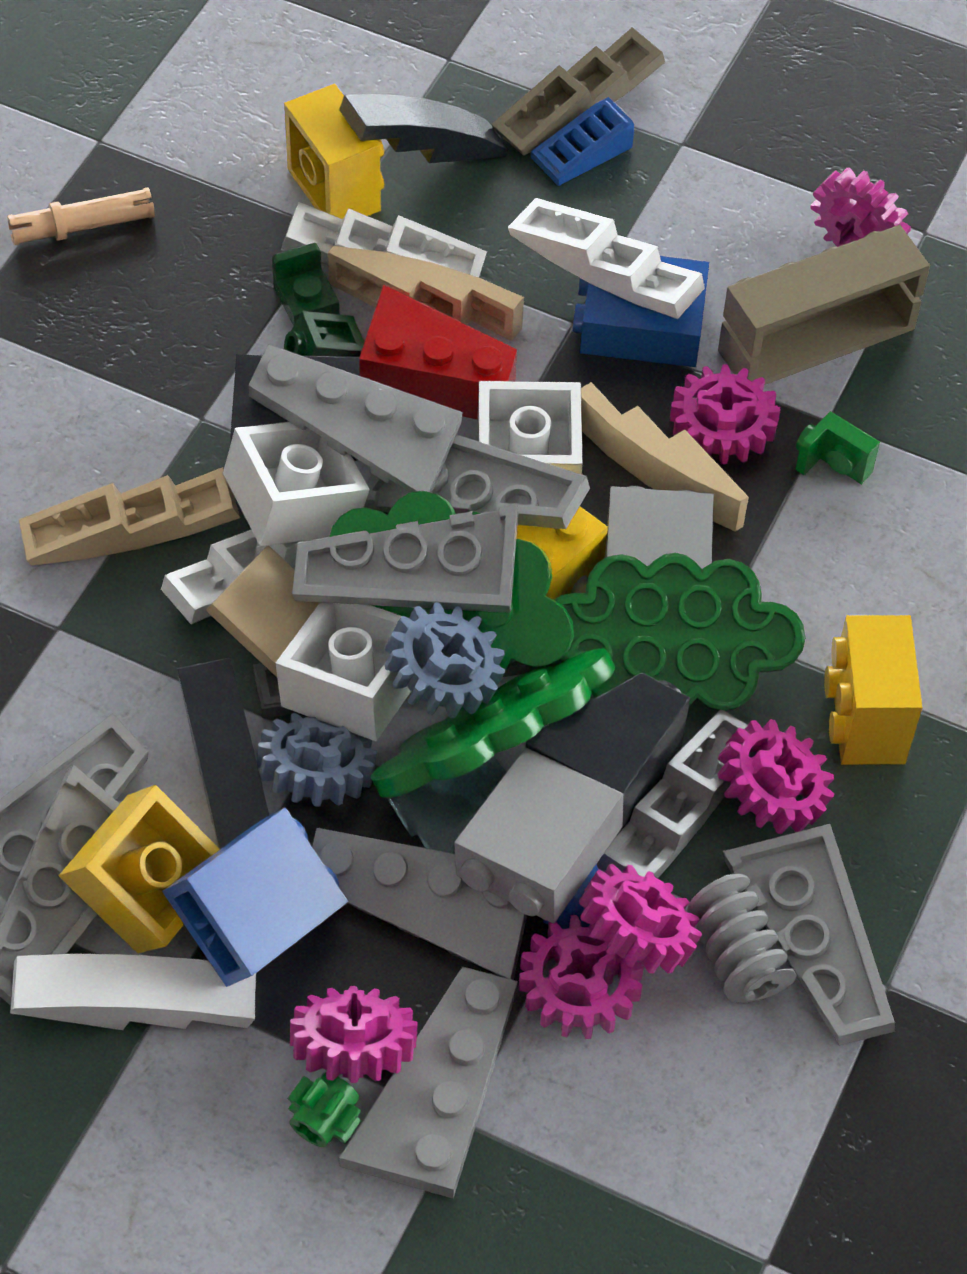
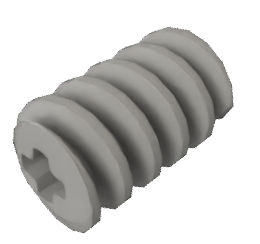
(736, 940)

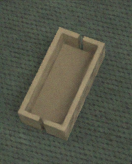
(823, 306)

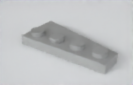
(381, 426)
(485, 477)
(442, 562)
(105, 754)
(424, 898)
(42, 910)
(818, 927)
(431, 1107)

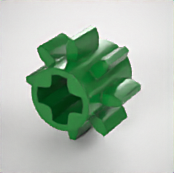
(324, 1110)

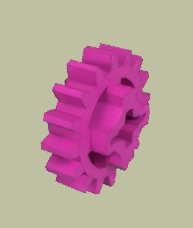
(855, 207)
(726, 412)
(775, 776)
(640, 918)
(579, 981)
(353, 1034)

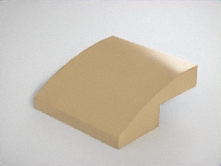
(261, 608)

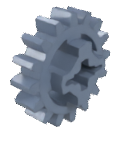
(444, 660)
(315, 760)

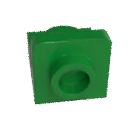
(839, 445)

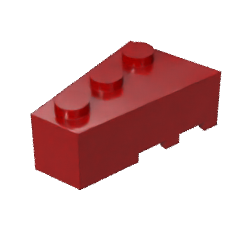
(432, 354)

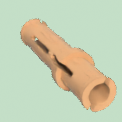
(80, 216)

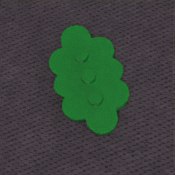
(684, 626)
(537, 627)
(507, 720)

